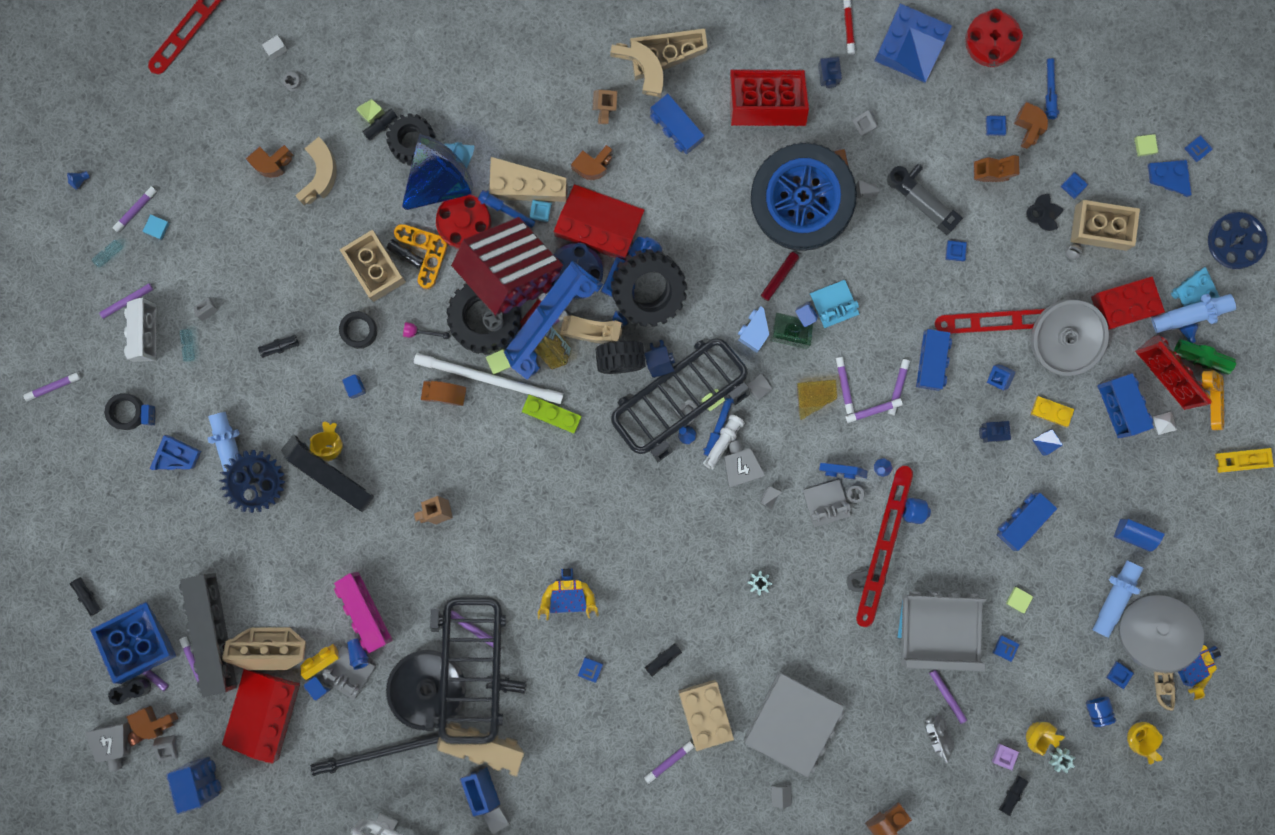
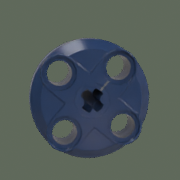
(589, 261)

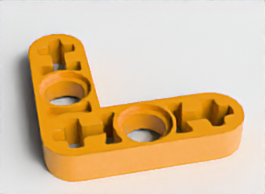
(429, 246)
(1214, 383)

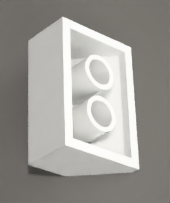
(140, 330)

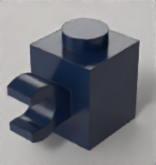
(829, 72)
(659, 360)
(995, 431)

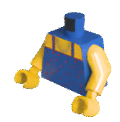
(567, 596)
(1200, 671)

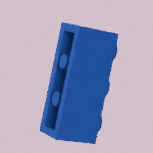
(676, 124)
(934, 360)
(1026, 521)

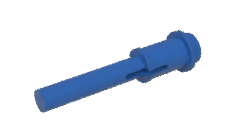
(1051, 98)
(497, 204)
(720, 424)

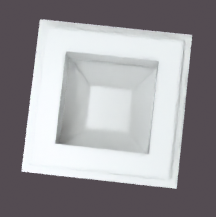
(1164, 423)

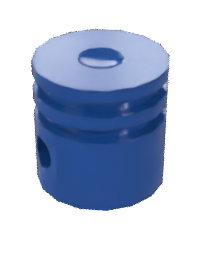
(1101, 711)

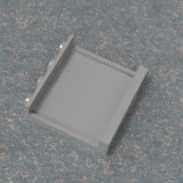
(942, 631)
(794, 724)

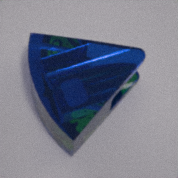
(435, 175)

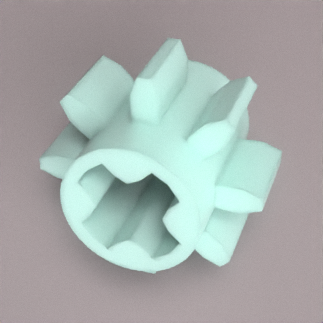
(756, 578)
(1066, 764)

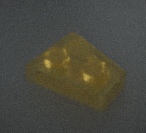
(815, 395)

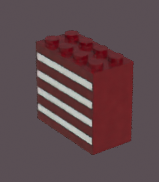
(506, 265)

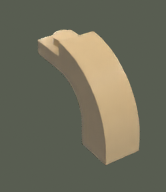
(647, 61)
(325, 172)
(591, 330)

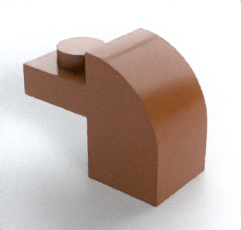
(1034, 120)
(271, 165)
(592, 168)
(996, 170)
(443, 393)
(146, 724)
(889, 822)

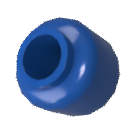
(916, 511)

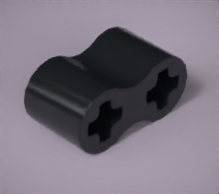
(129, 691)

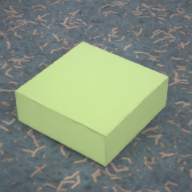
(1146, 145)
(498, 362)
(1019, 600)

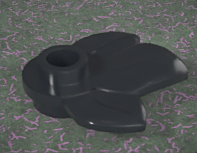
(1046, 213)

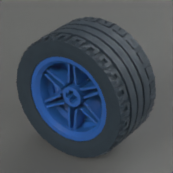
(808, 163)

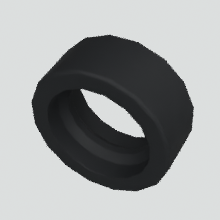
(348, 318)
(110, 408)

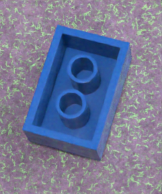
(1126, 406)
(193, 784)

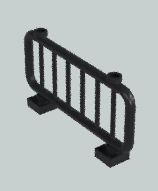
(659, 444)
(440, 719)

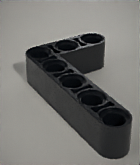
(301, 457)

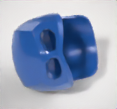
(643, 244)

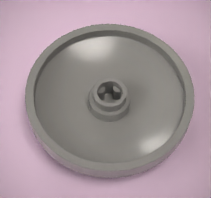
(1069, 337)
(1161, 634)

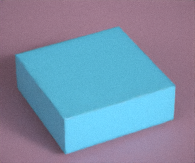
(540, 211)
(156, 227)

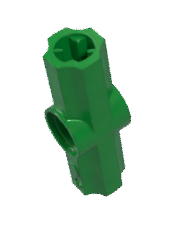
(1205, 356)

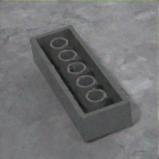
(207, 633)

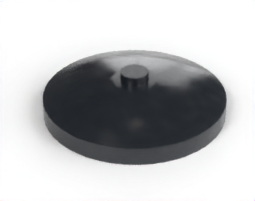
(416, 686)

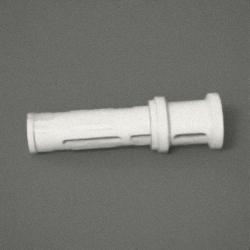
(727, 435)

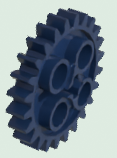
(236, 490)

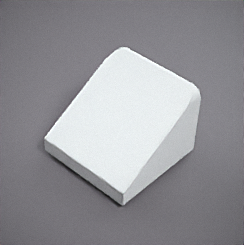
(274, 47)

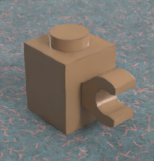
(604, 102)
(434, 511)

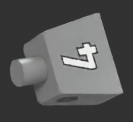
(741, 465)
(110, 744)

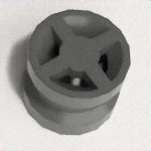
(489, 319)

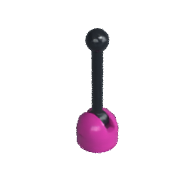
(411, 330)

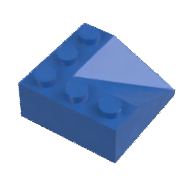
(912, 43)
(132, 643)

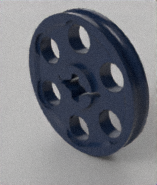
(1245, 244)

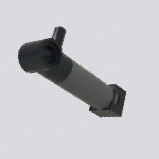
(922, 199)

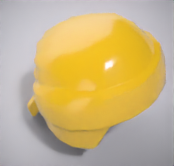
(328, 437)
(1041, 735)
(1151, 741)

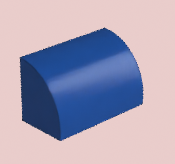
(1138, 535)
(480, 791)

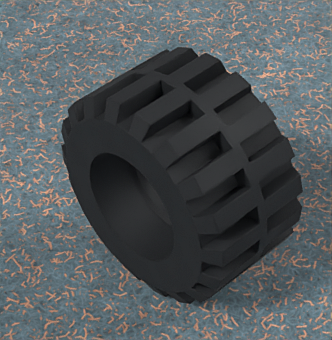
(400, 129)
(620, 357)

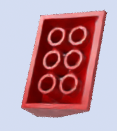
(768, 98)
(598, 222)
(1173, 373)
(260, 715)

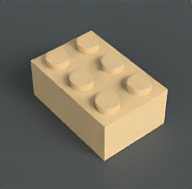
(1105, 225)
(372, 265)
(706, 715)

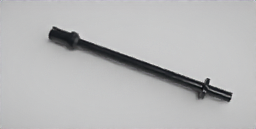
(332, 764)

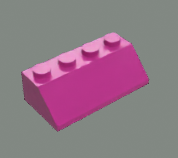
(362, 612)

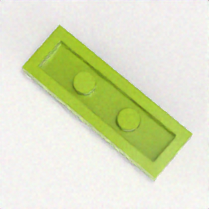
(551, 414)

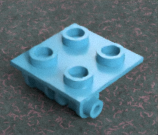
(1195, 287)
(834, 303)

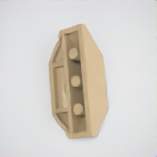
(265, 649)

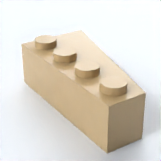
(672, 48)
(523, 183)
(497, 754)

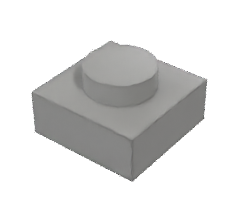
(686, 408)

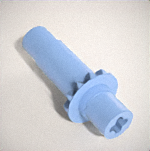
(1207, 309)
(224, 440)
(1118, 598)

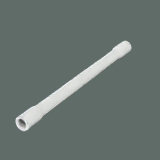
(431, 362)

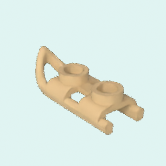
(1165, 688)

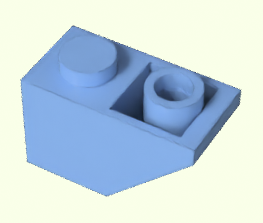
(756, 331)

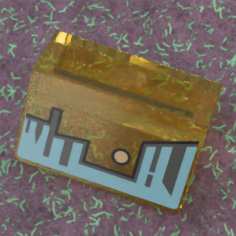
(553, 349)

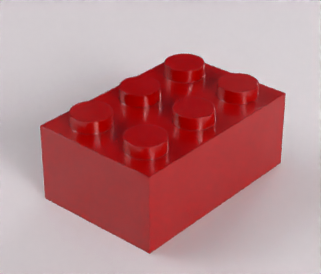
(1129, 303)

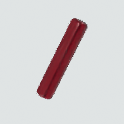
(779, 276)

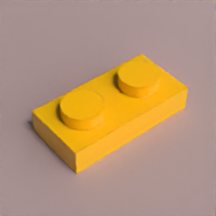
(1052, 411)
(320, 661)

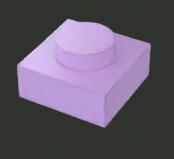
(1005, 756)

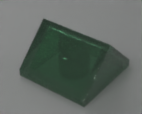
(791, 332)

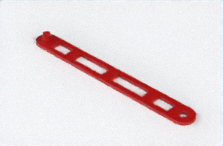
(178, 42)
(975, 321)
(902, 477)

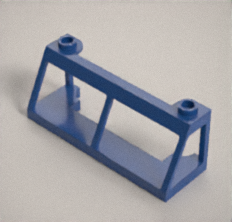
(521, 350)

